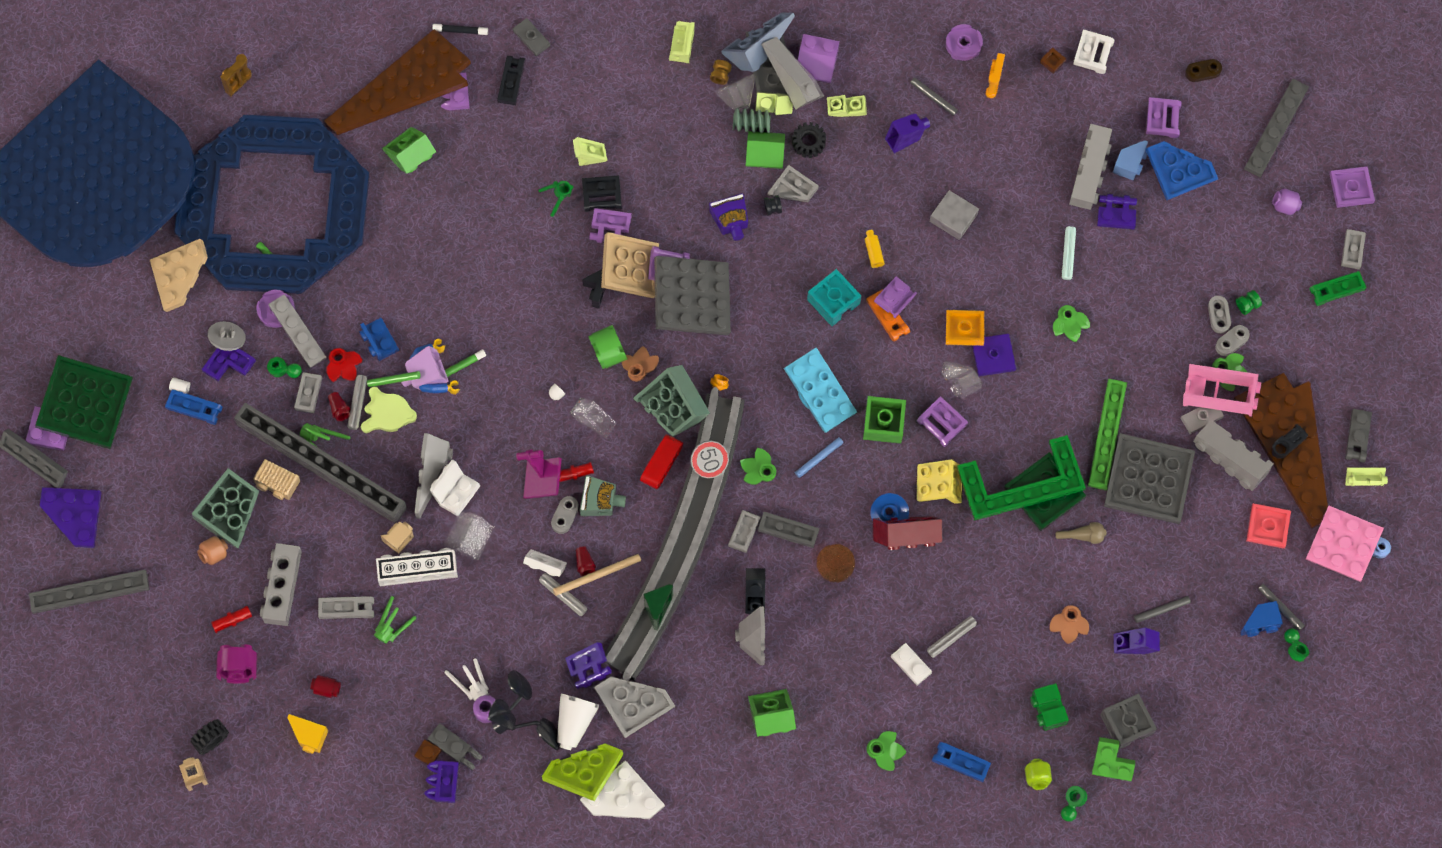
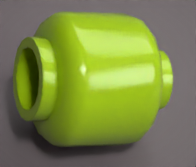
(1038, 774)

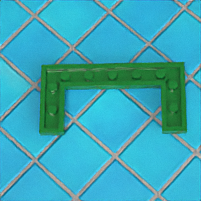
(986, 505)

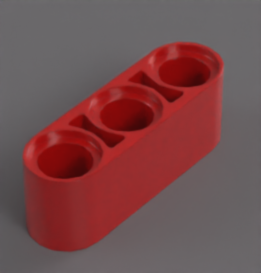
(661, 461)

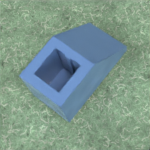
(1129, 160)

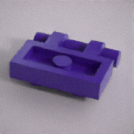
(1117, 217)
(585, 660)

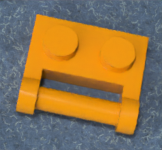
(994, 76)

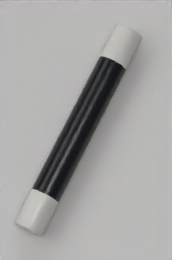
(460, 29)

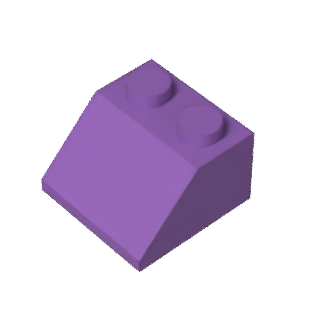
(818, 56)

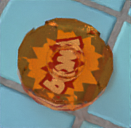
(840, 566)

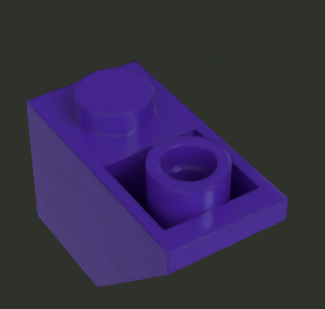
(1137, 641)

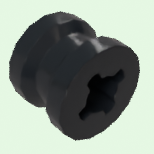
(772, 205)

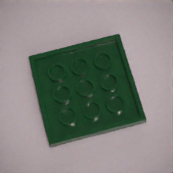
(84, 402)

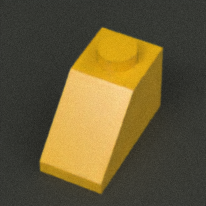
(309, 734)

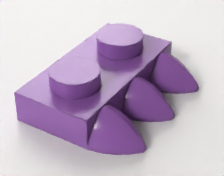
(458, 99)

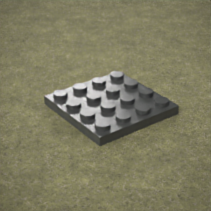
(692, 295)
(1149, 478)

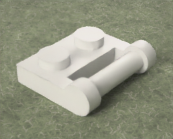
(1087, 51)

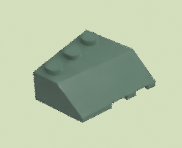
(673, 401)
(227, 508)

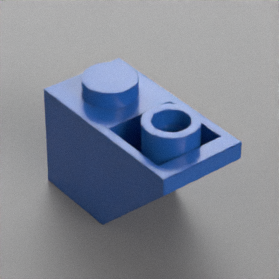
(1264, 618)

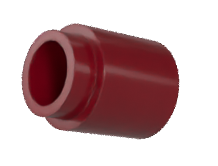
(325, 686)

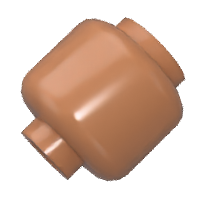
(212, 550)

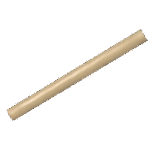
(597, 574)

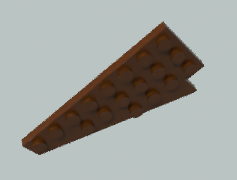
(416, 77)
(1276, 414)

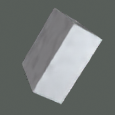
(954, 215)

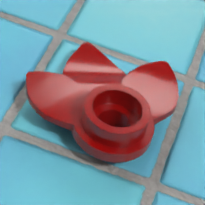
(343, 367)

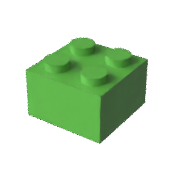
(884, 419)

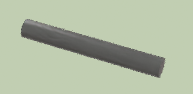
(935, 97)
(1282, 608)
(1162, 609)

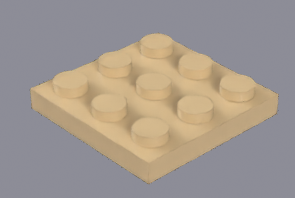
(627, 265)

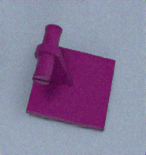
(541, 474)

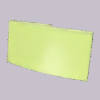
(842, 106)

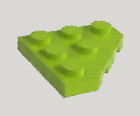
(584, 771)

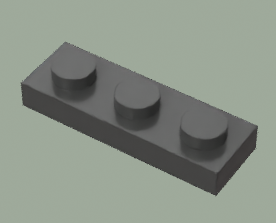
(788, 529)

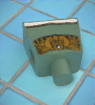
(600, 498)

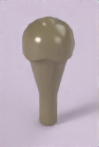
(1092, 533)

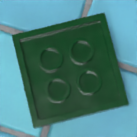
(1046, 512)

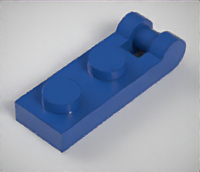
(193, 406)
(962, 762)

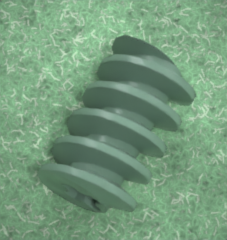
(751, 120)

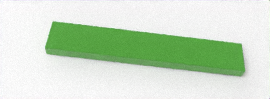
(1107, 434)

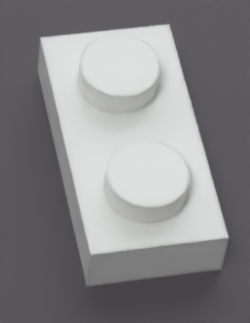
(544, 562)
(911, 664)

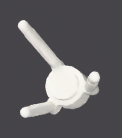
(476, 688)

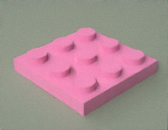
(1344, 543)

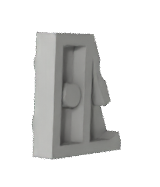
(793, 186)

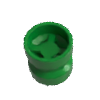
(1248, 302)

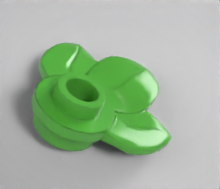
(1070, 326)
(1231, 362)
(756, 466)
(888, 751)

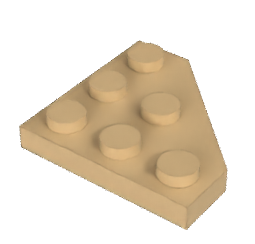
(178, 272)

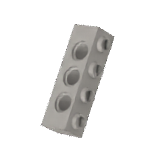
(281, 614)

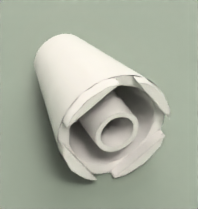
(573, 720)

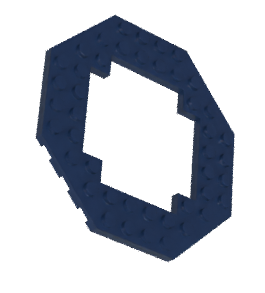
(271, 271)

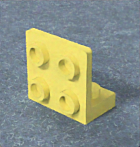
(939, 481)

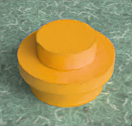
(719, 381)

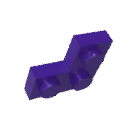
(223, 359)

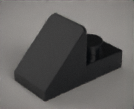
(595, 282)

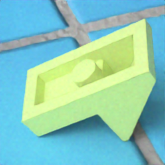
(774, 103)
(589, 151)

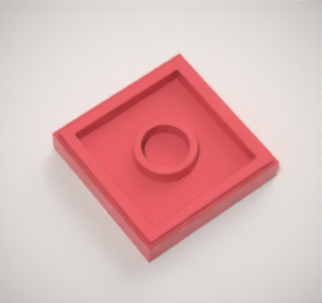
(1268, 525)

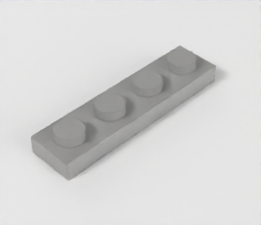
(297, 331)

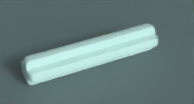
(1068, 257)

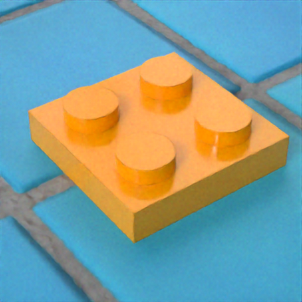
(964, 327)

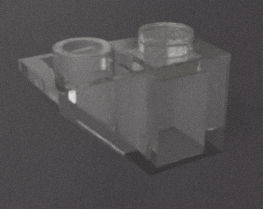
(963, 379)

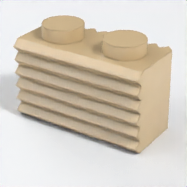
(276, 480)

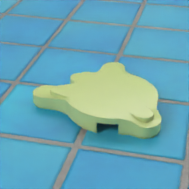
(387, 412)

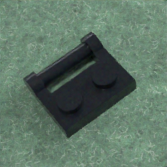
(601, 187)

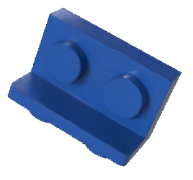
(379, 338)

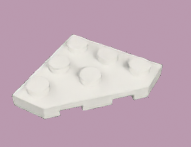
(625, 796)

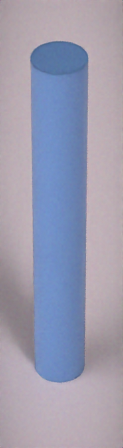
(819, 457)

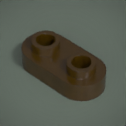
(1204, 72)

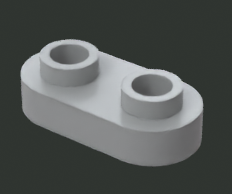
(1219, 315)
(1233, 340)
(565, 514)

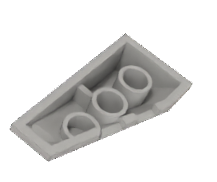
(796, 80)
(434, 457)
(752, 635)

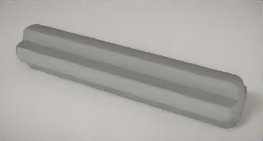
(357, 402)
(566, 597)
(951, 636)

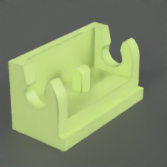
(682, 42)

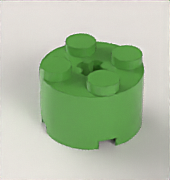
(607, 347)

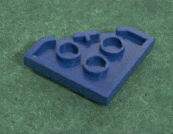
(1179, 169)

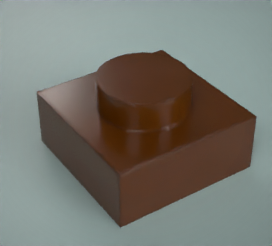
(1052, 60)
(427, 752)

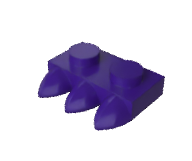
(444, 781)

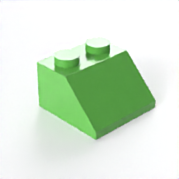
(409, 150)
(772, 712)

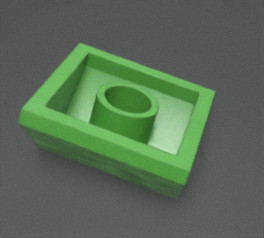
(765, 150)

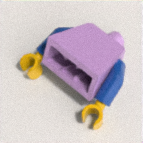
(428, 363)

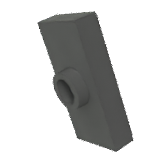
(531, 37)

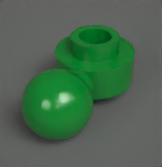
(293, 370)
(1298, 651)
(1069, 812)

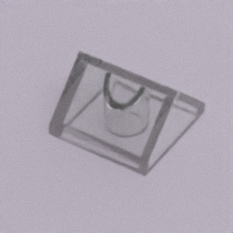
(469, 535)

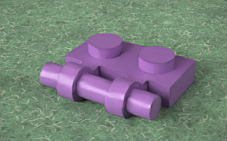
(609, 221)

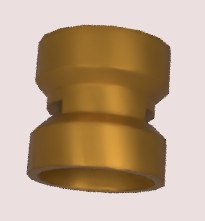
(720, 72)

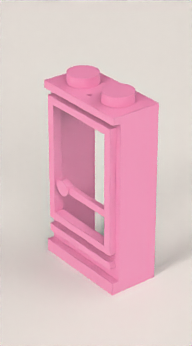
(1196, 385)

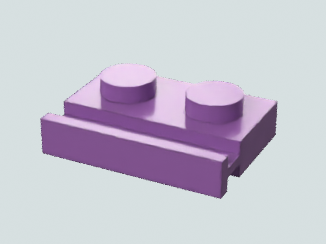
(895, 297)

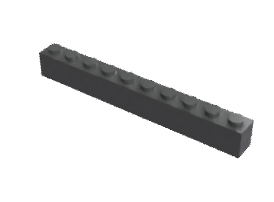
(320, 463)

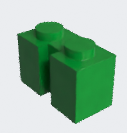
(1049, 707)

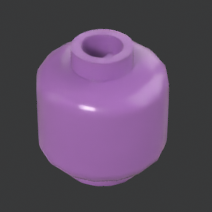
(1287, 201)
(479, 705)

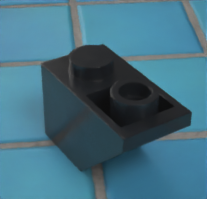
(754, 589)

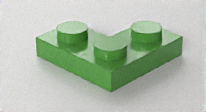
(1108, 764)

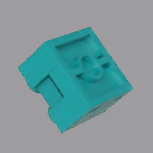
(833, 297)

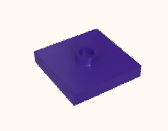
(994, 356)

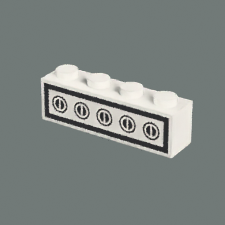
(416, 567)

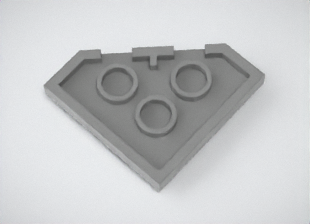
(632, 703)

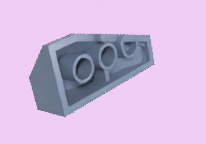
(749, 52)

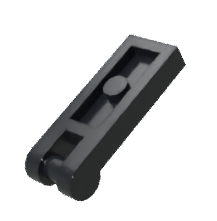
(511, 80)

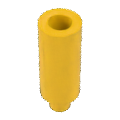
(874, 249)

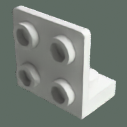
(453, 488)

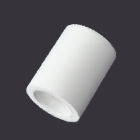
(179, 385)

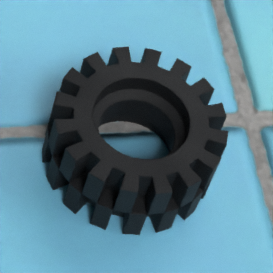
(809, 130)
(209, 736)

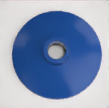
(889, 500)

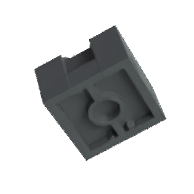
(1128, 721)

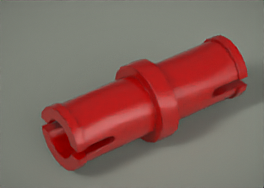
(575, 472)
(231, 619)

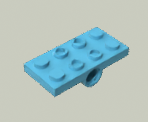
(820, 390)

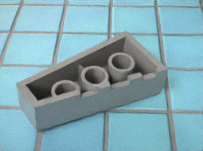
(1090, 167)
(1232, 455)

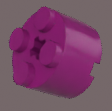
(236, 663)

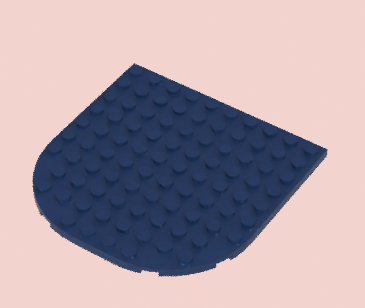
(94, 172)

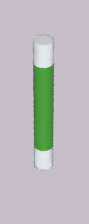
(464, 363)

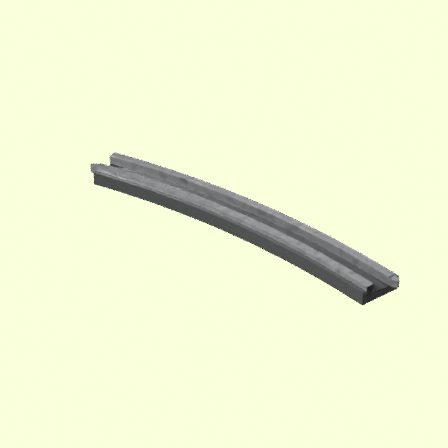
(682, 542)

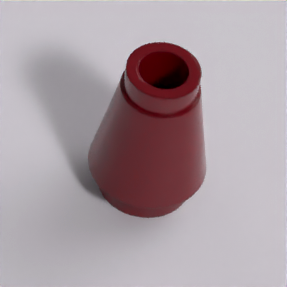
(339, 408)
(585, 563)

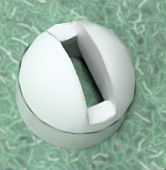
(555, 392)

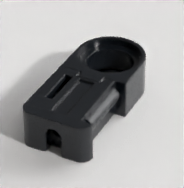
(1289, 441)

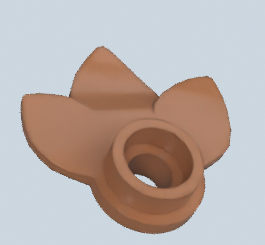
(640, 362)
(1069, 627)

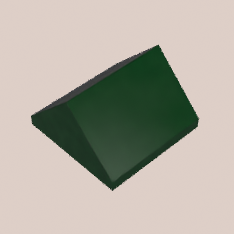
(657, 603)

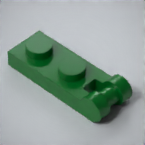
(1338, 288)

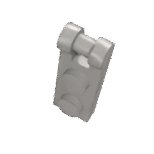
(345, 607)

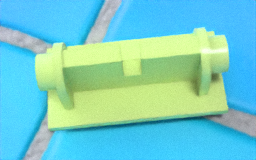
(1366, 476)

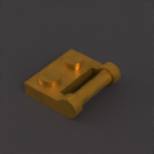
(233, 78)

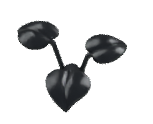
(504, 720)

